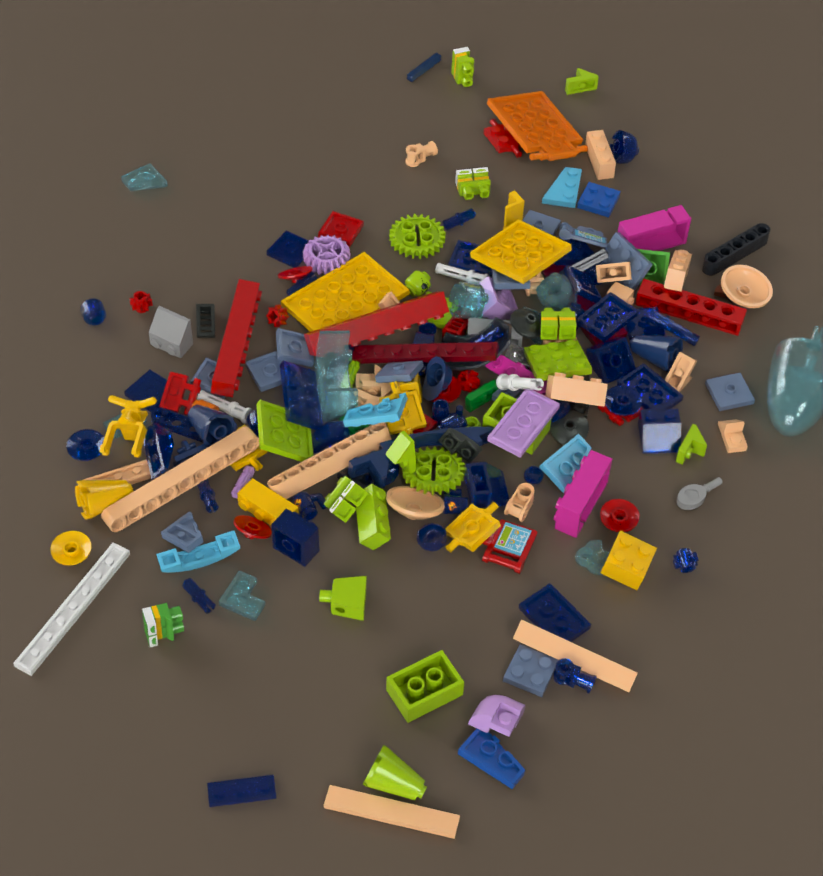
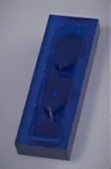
(241, 790)

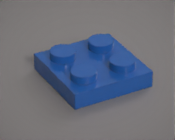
(598, 199)

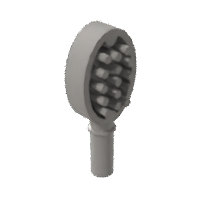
(694, 494)

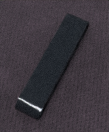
(736, 249)

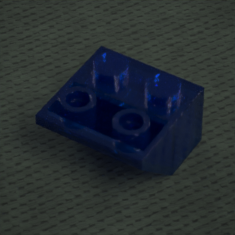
(485, 485)

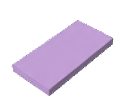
(523, 422)

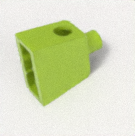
(347, 597)

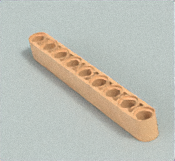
(180, 479)

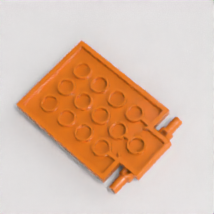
(538, 126)

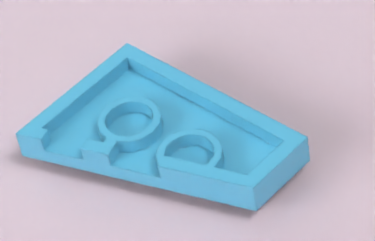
(564, 189)
(385, 411)
(565, 461)

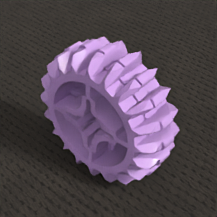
(330, 254)

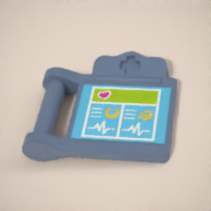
(583, 234)

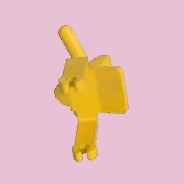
(129, 423)

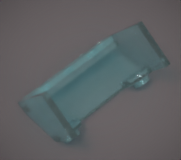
(333, 375)

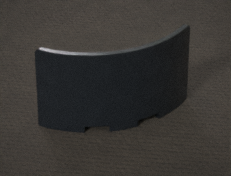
(503, 343)

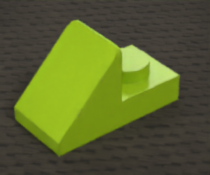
(582, 82)
(692, 443)
(403, 452)

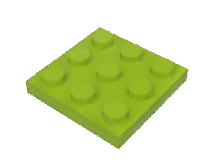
(557, 357)
(282, 436)

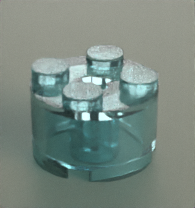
(556, 292)
(468, 300)

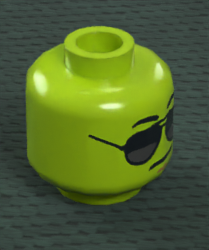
(418, 283)

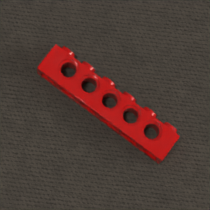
(691, 307)

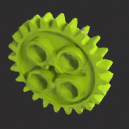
(404, 237)
(448, 475)

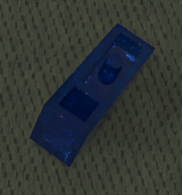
(158, 449)

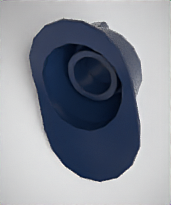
(437, 378)

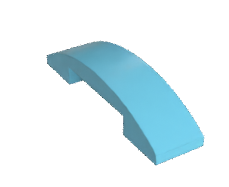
(201, 556)

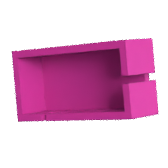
(657, 229)
(582, 493)

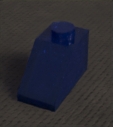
(329, 435)

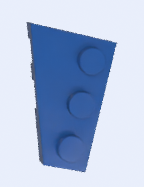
(488, 755)

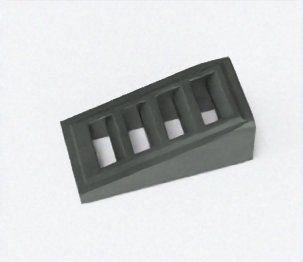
(205, 309)

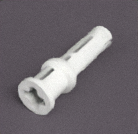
(471, 274)
(514, 382)
(230, 408)

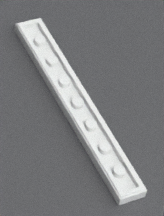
(71, 609)

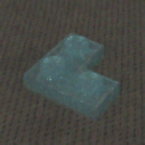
(238, 597)

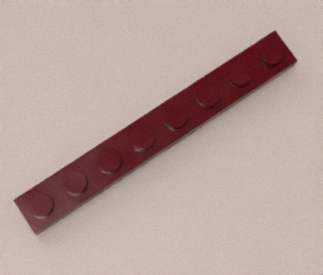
(425, 352)

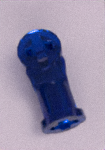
(573, 675)

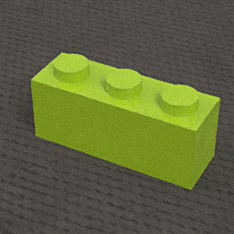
(373, 518)

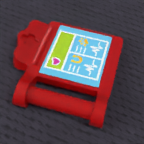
(511, 541)

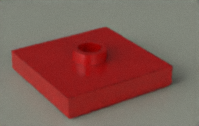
(342, 227)

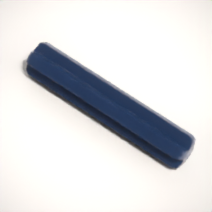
(423, 67)

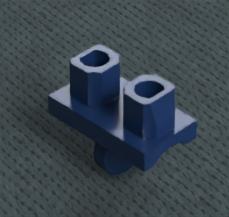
(187, 451)

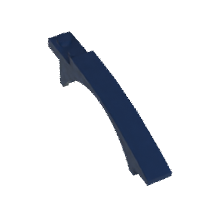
(378, 464)

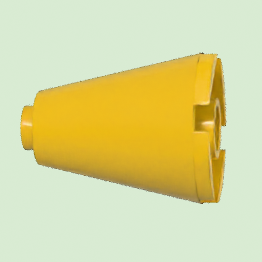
(99, 494)

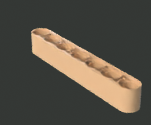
(328, 461)

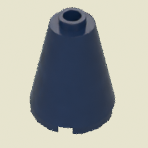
(657, 349)
(211, 424)

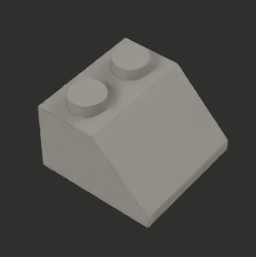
(171, 332)

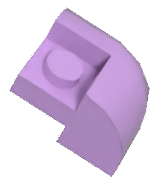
(498, 714)

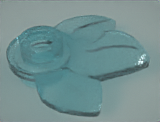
(595, 556)

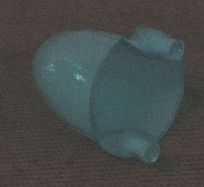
(796, 384)

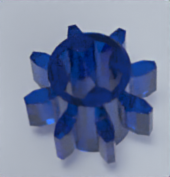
(685, 560)

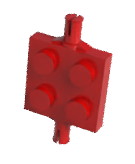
(502, 138)

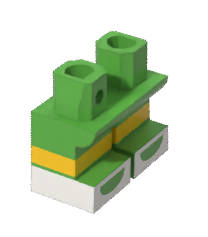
(162, 622)

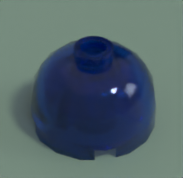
(624, 147)

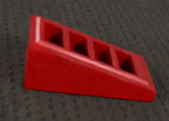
(451, 325)

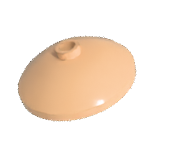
(746, 286)
(413, 503)

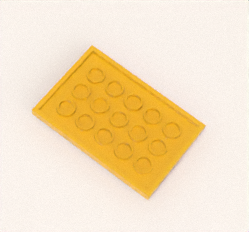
(343, 293)

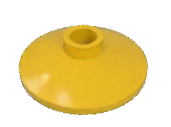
(67, 542)

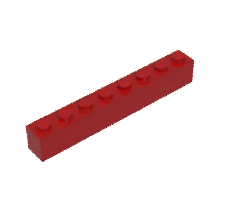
(386, 320)
(235, 338)

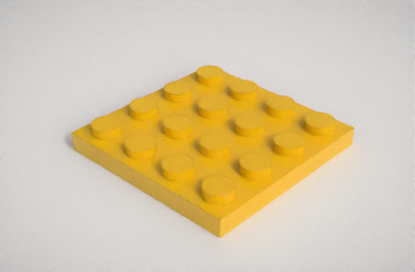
(520, 251)

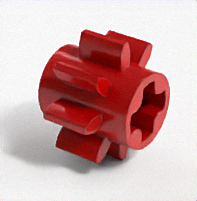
(141, 302)
(277, 316)
(468, 380)

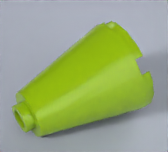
(394, 776)

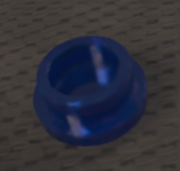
(428, 328)
(533, 475)

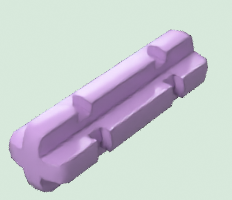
(244, 478)

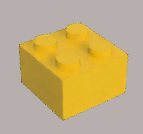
(628, 560)

